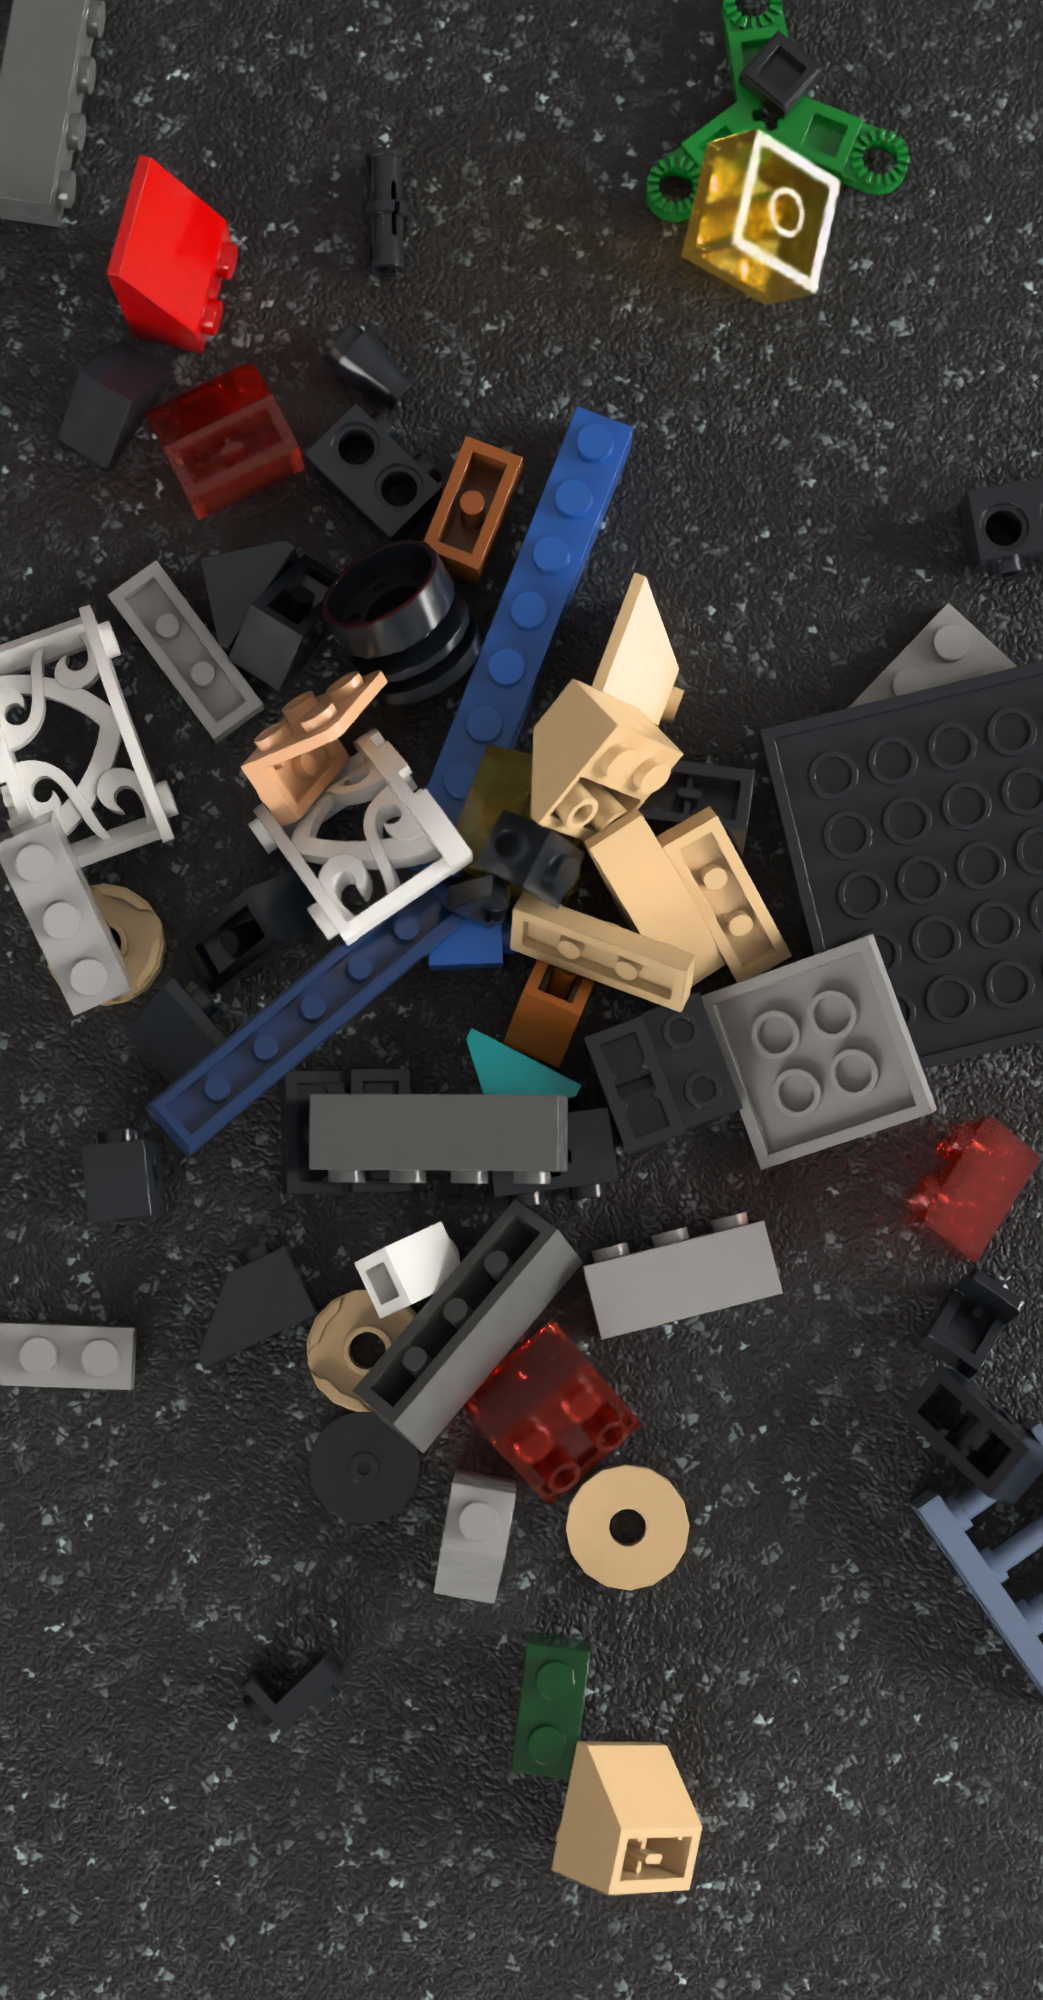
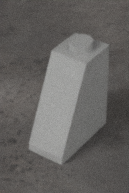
(475, 1536)

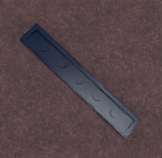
(300, 1020)

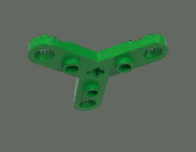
(811, 129)

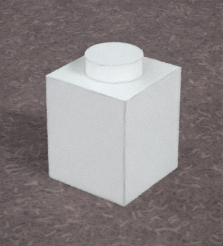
(408, 1269)

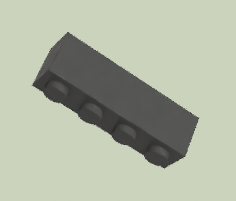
(41, 100)
(439, 1134)
(468, 1325)

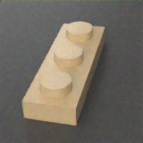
(724, 895)
(602, 952)

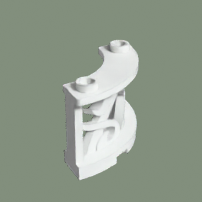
(115, 722)
(416, 839)

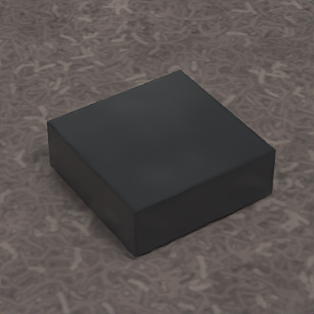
(780, 75)

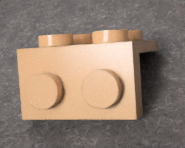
(303, 751)

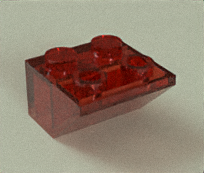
(226, 440)
(971, 1188)
(550, 1413)

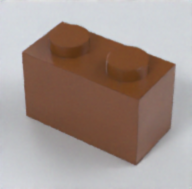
(474, 508)

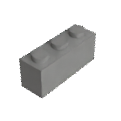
(63, 913)
(681, 1275)

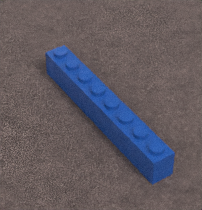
(532, 606)

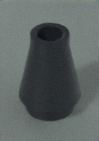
(367, 365)

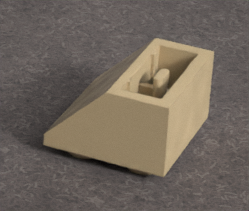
(595, 761)
(627, 1820)

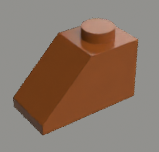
(548, 1013)

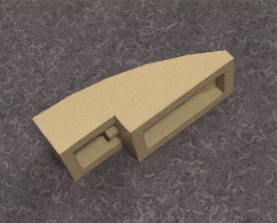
(651, 891)

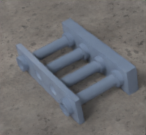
(987, 1569)

